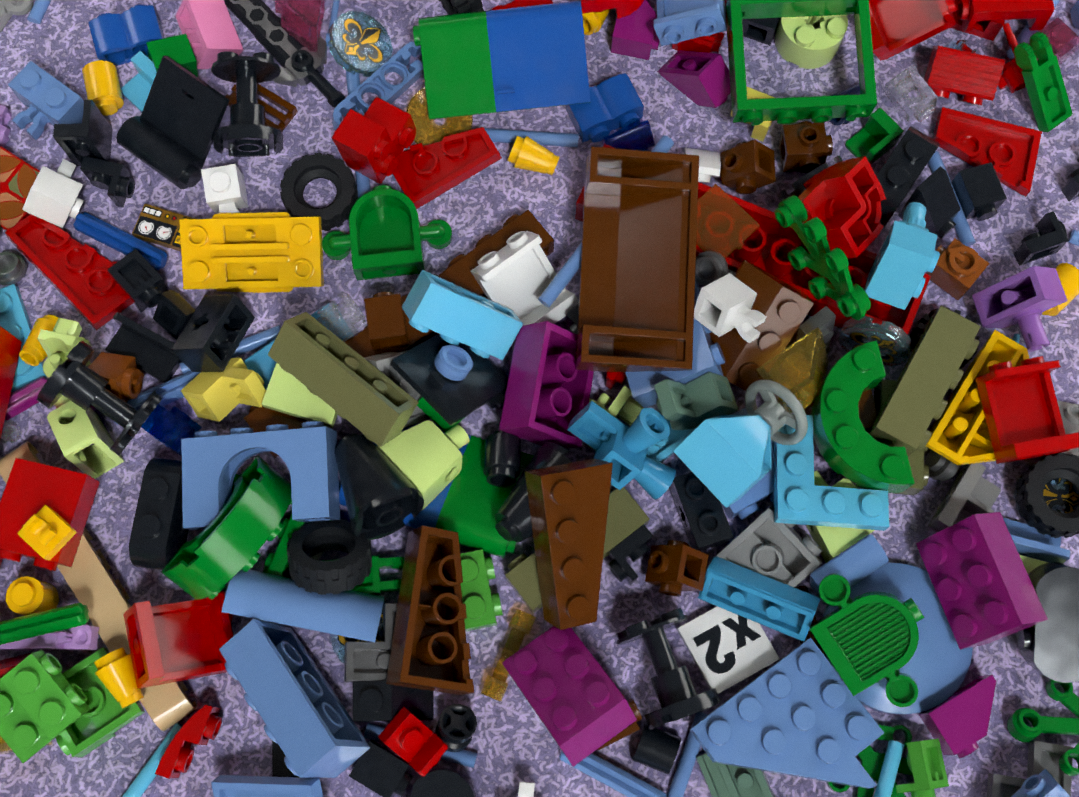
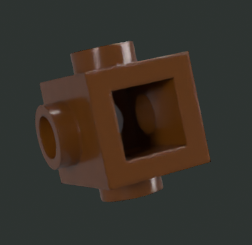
(804, 146)
(747, 167)
(676, 568)

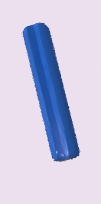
(119, 239)

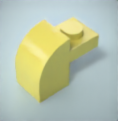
(218, 393)

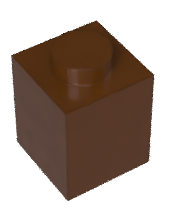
(386, 321)

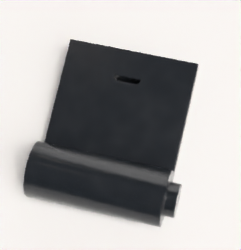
(174, 126)
(451, 398)

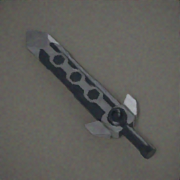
(296, 61)

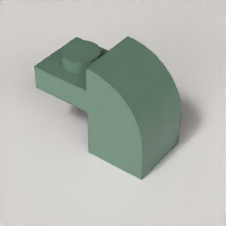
(694, 402)

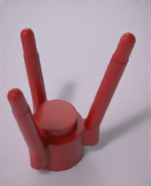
(1012, 73)

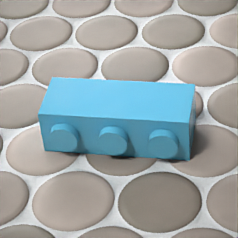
(461, 316)

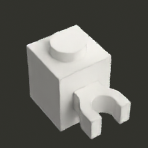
(224, 188)
(55, 195)
(728, 306)

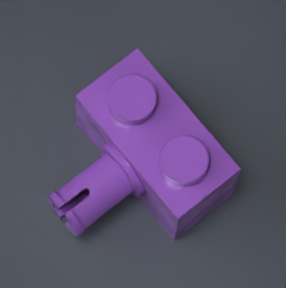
(1022, 301)

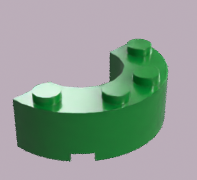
(841, 433)
(235, 534)

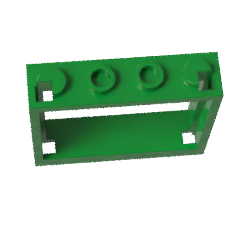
(789, 110)

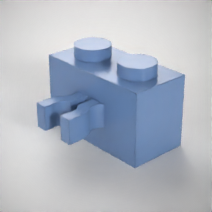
(46, 100)

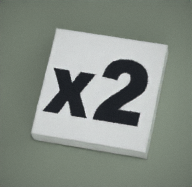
(726, 647)

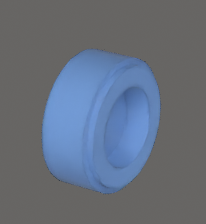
(453, 362)

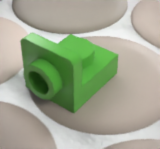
(928, 769)

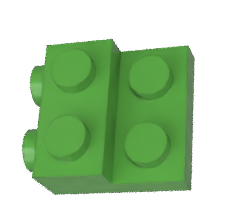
(476, 593)
(37, 704)
(104, 714)

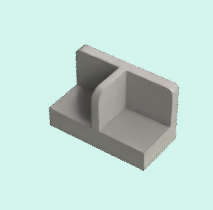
(967, 496)

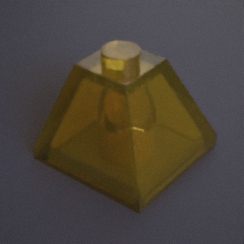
(799, 368)

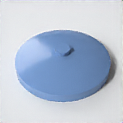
(937, 662)

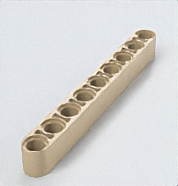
(106, 605)

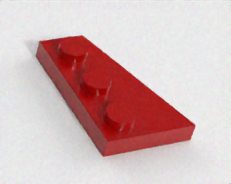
(987, 140)
(438, 167)

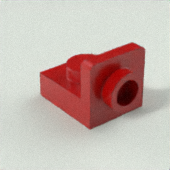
(413, 741)

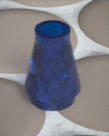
(632, 137)

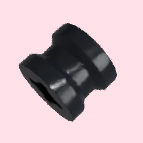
(456, 718)

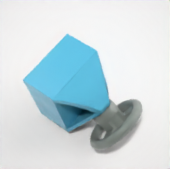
(735, 450)

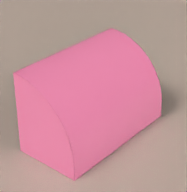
(208, 30)

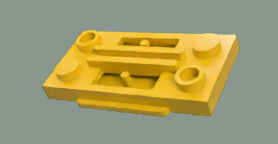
(252, 252)

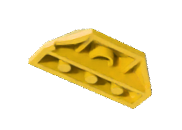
(962, 429)

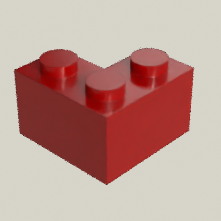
(374, 140)

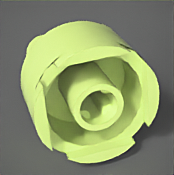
(810, 39)

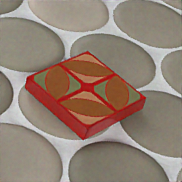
(15, 185)

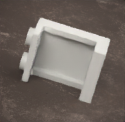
(519, 277)

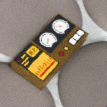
(159, 227)

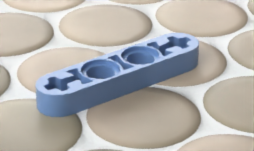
(377, 84)

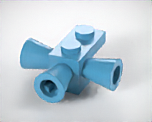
(626, 446)

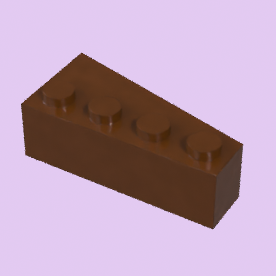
(569, 537)
(429, 627)

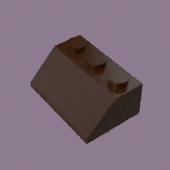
(784, 312)

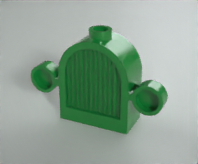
(386, 236)
(869, 638)

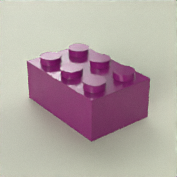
(545, 386)
(980, 580)
(569, 692)

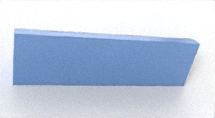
(282, 602)

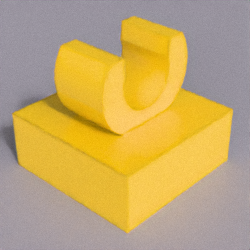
(46, 532)

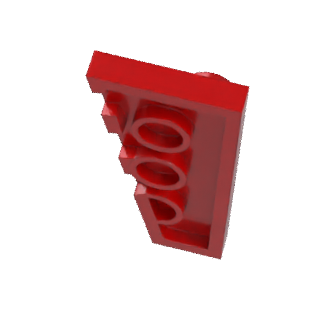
(71, 268)

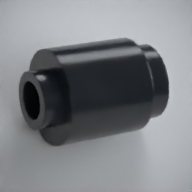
(502, 458)

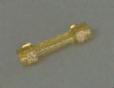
(521, 624)

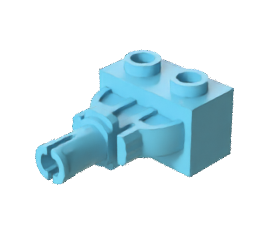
(903, 260)

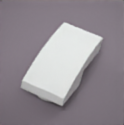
(708, 163)

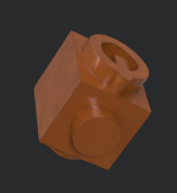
(957, 268)
(121, 372)

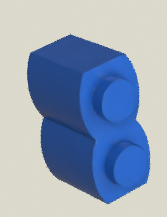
(125, 34)
(611, 106)

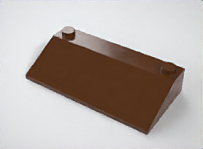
(637, 261)

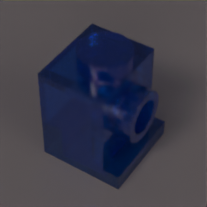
(170, 427)

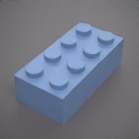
(293, 700)

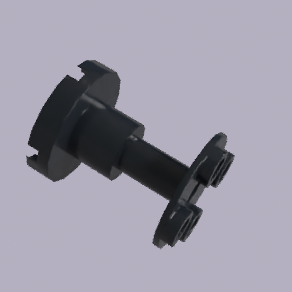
(247, 130)
(88, 389)
(672, 683)

